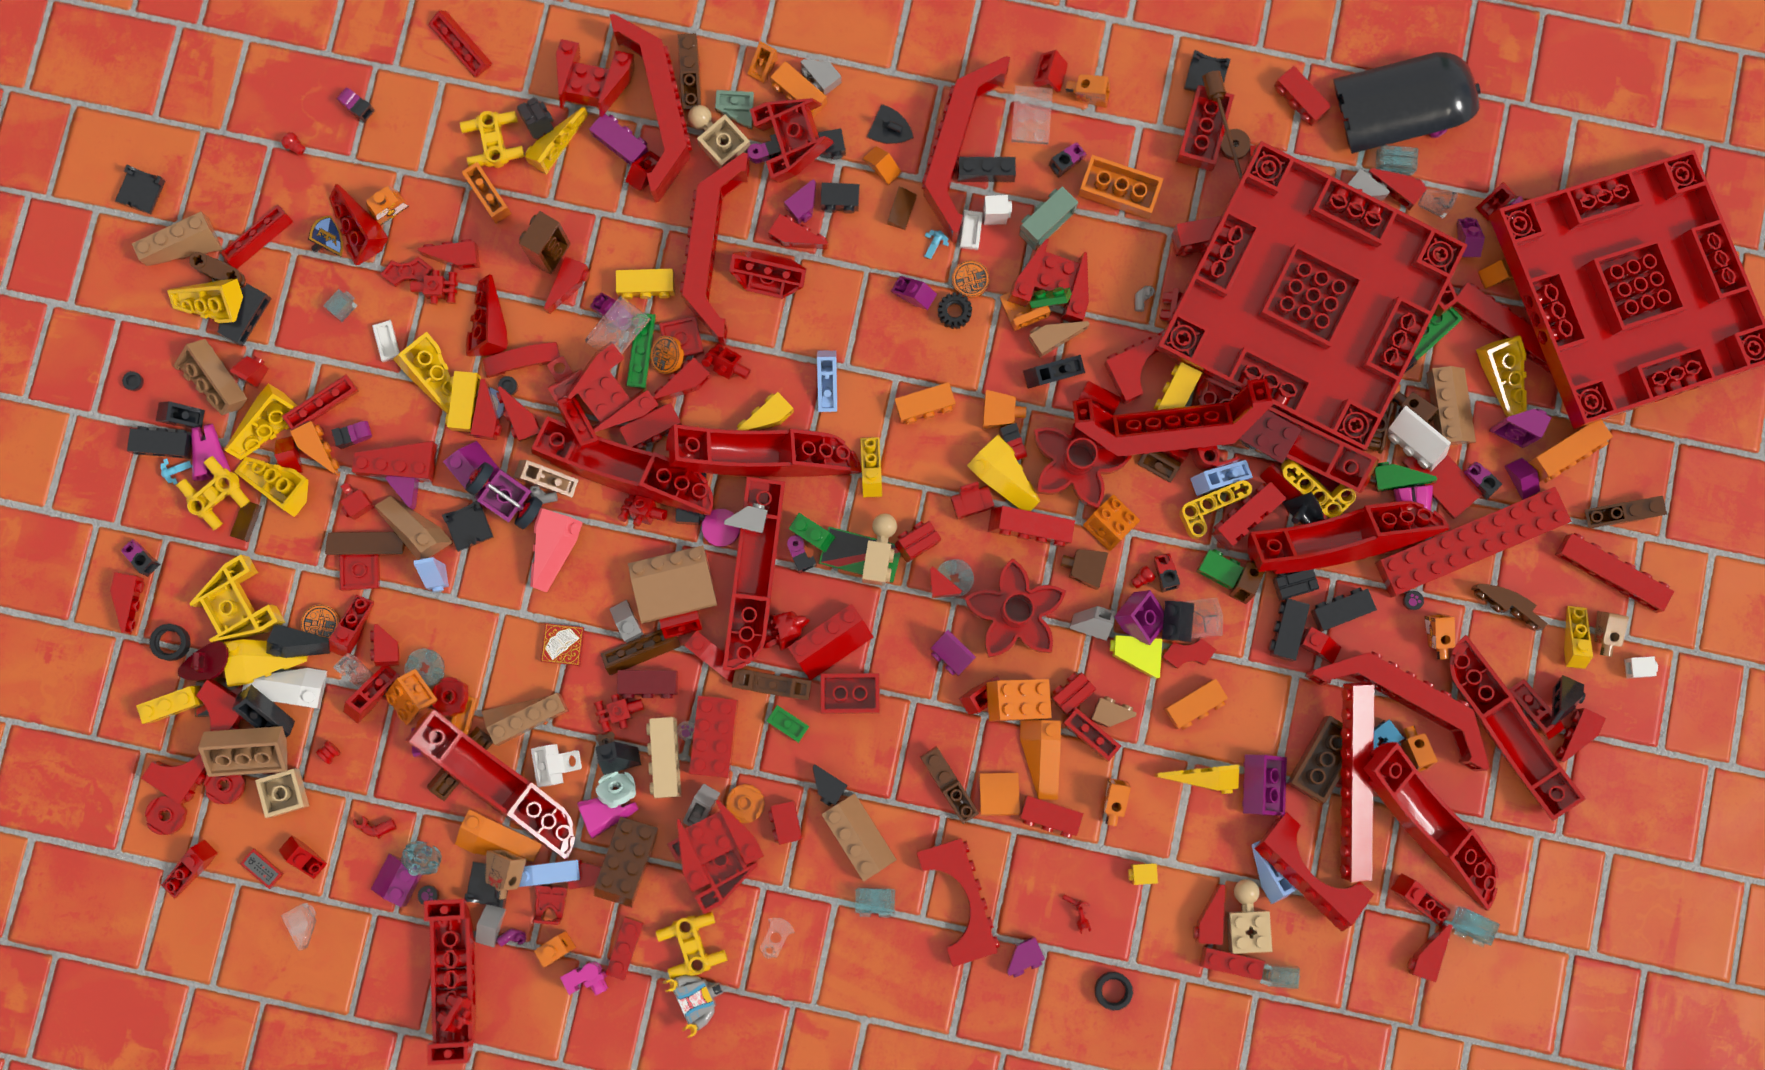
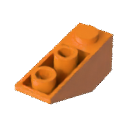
(310, 441)

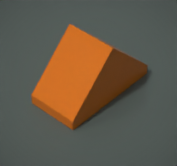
(763, 61)
(882, 164)
(1495, 274)

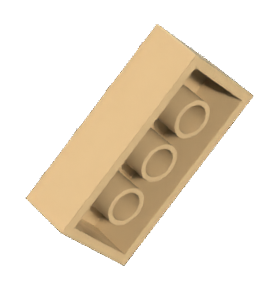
(665, 757)

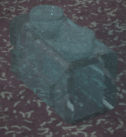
(1397, 159)
(875, 901)
(1474, 926)

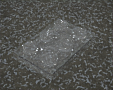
(1031, 115)
(618, 326)

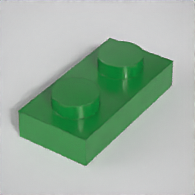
(1046, 298)
(787, 723)

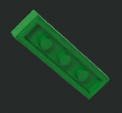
(640, 355)

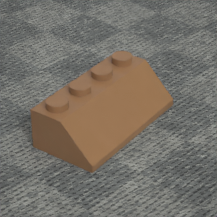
(1450, 395)
(244, 751)
(859, 837)

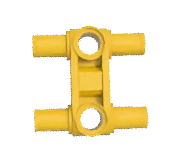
(492, 139)
(213, 493)
(691, 945)

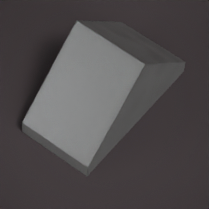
(489, 925)

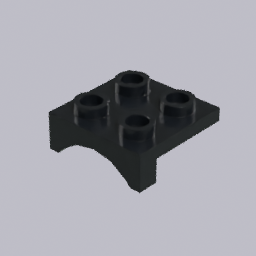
(1201, 65)
(140, 190)
(468, 526)
(479, 890)

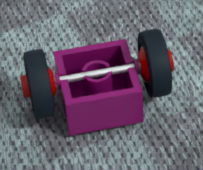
(503, 495)

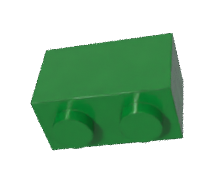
(812, 532)
(1220, 569)

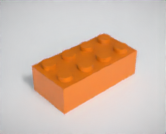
(1120, 187)
(1571, 451)

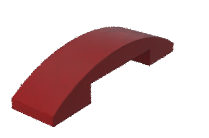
(520, 358)

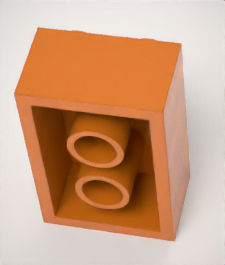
(1019, 700)

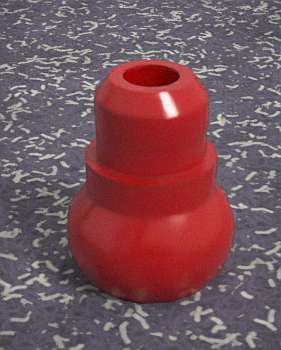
(291, 142)
(1143, 577)

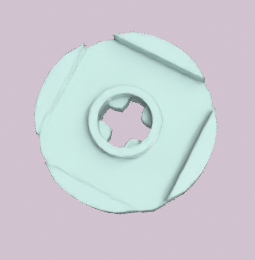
(616, 797)

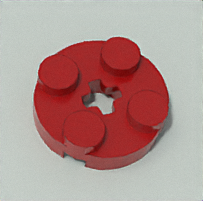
(459, 700)
(226, 796)
(155, 818)

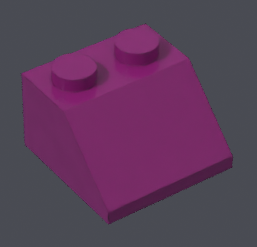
(467, 459)
(1141, 616)
(952, 653)
(395, 882)

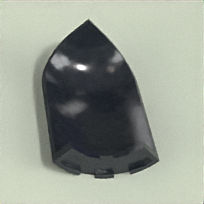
(1406, 100)

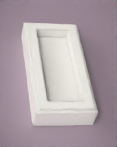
(971, 230)
(386, 340)

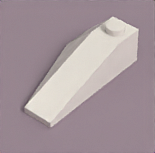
(293, 687)

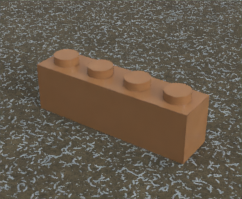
(178, 241)
(210, 376)
(516, 719)

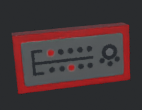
(261, 868)

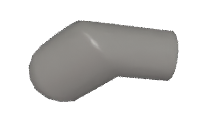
(1141, 296)
(540, 494)

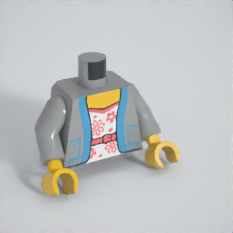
(695, 1000)

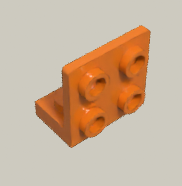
(1023, 316)
(1111, 522)
(409, 696)

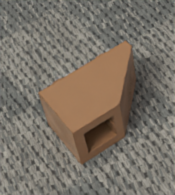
(1109, 713)

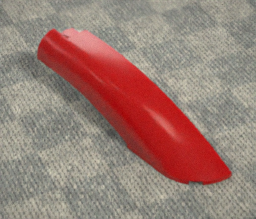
(1312, 447)
(760, 452)
(624, 468)
(1344, 537)
(753, 576)
(1512, 731)
(493, 782)
(1433, 823)

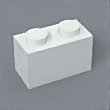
(996, 209)

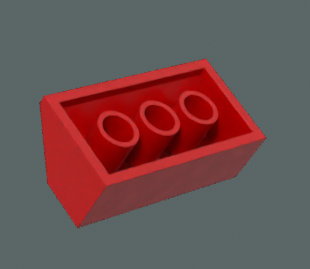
(830, 642)

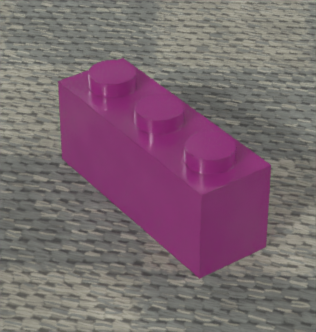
(618, 139)

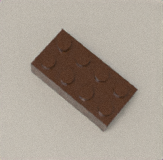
(544, 242)
(1321, 762)
(625, 862)

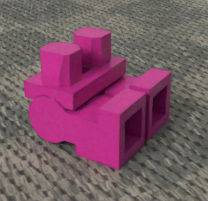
(590, 973)

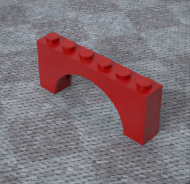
(1127, 367)
(182, 780)
(1281, 851)
(977, 938)

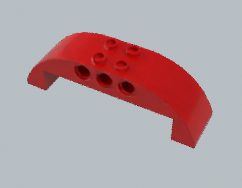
(451, 973)

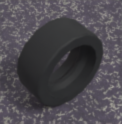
(156, 636)
(1128, 991)

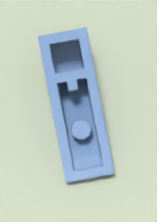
(827, 381)
(1220, 477)
(432, 574)
(550, 873)
(1272, 882)

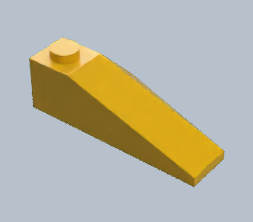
(1004, 474)
(279, 484)

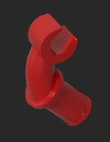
(375, 830)

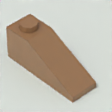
(1051, 336)
(545, 478)

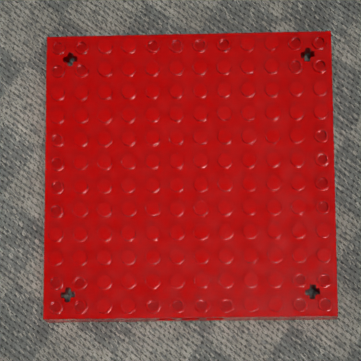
(1632, 287)
(1312, 295)

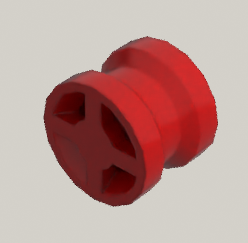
(328, 752)

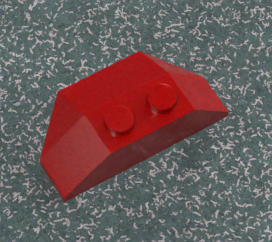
(767, 273)

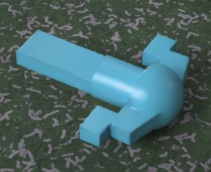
(938, 236)
(166, 473)

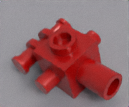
(435, 287)
(725, 362)
(641, 510)
(618, 711)

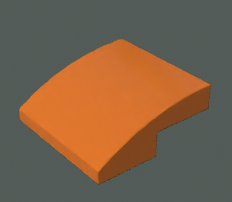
(999, 794)

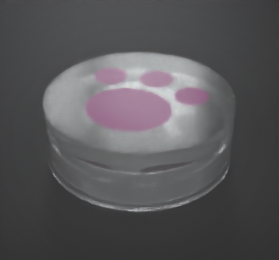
(686, 730)

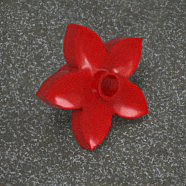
(1075, 462)
(1016, 611)

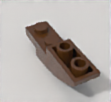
(689, 70)
(1625, 512)
(1505, 599)
(949, 785)

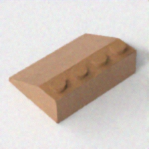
(672, 584)

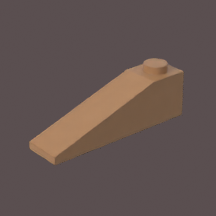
(414, 530)

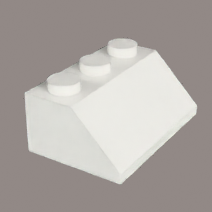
(1418, 439)

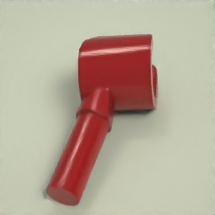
(1076, 903)
(1083, 922)

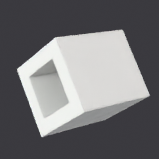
(1640, 667)

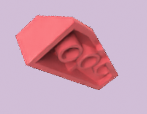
(554, 541)

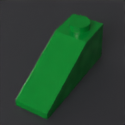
(1395, 477)

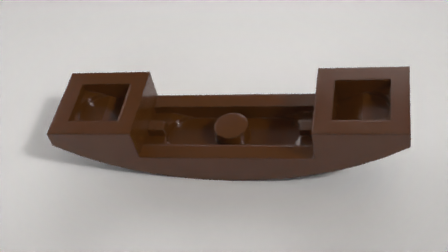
(771, 684)

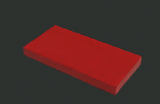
(1453, 487)

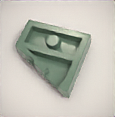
(736, 105)

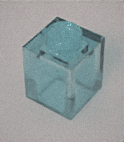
(340, 304)

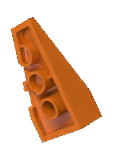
(1042, 751)
(481, 834)

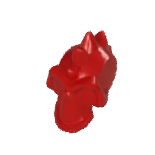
(784, 629)

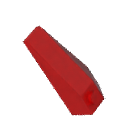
(361, 230)
(488, 327)

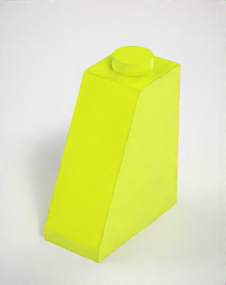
(1138, 654)

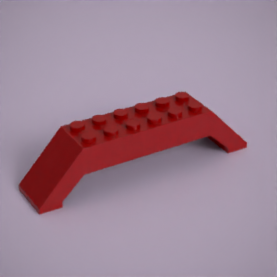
(665, 100)
(951, 138)
(703, 242)
(1174, 427)
(1417, 696)

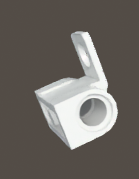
(550, 764)

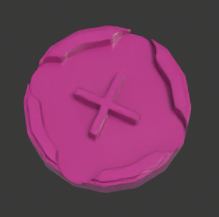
(716, 531)

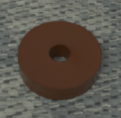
(1241, 139)

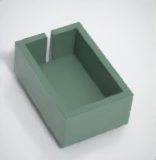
(1048, 217)

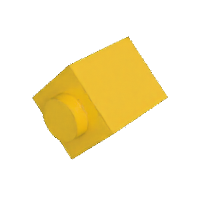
(1143, 873)

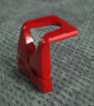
(552, 898)

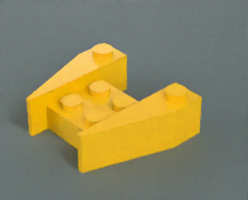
(229, 606)

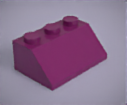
(1523, 427)
(1264, 785)

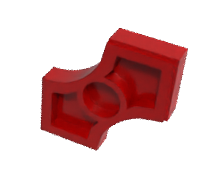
(400, 272)
(1197, 652)

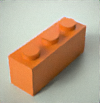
(796, 86)
(486, 192)
(925, 403)
(1196, 704)

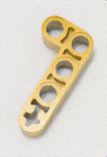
(1315, 486)
(1216, 504)

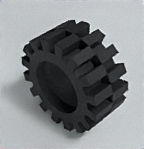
(954, 321)

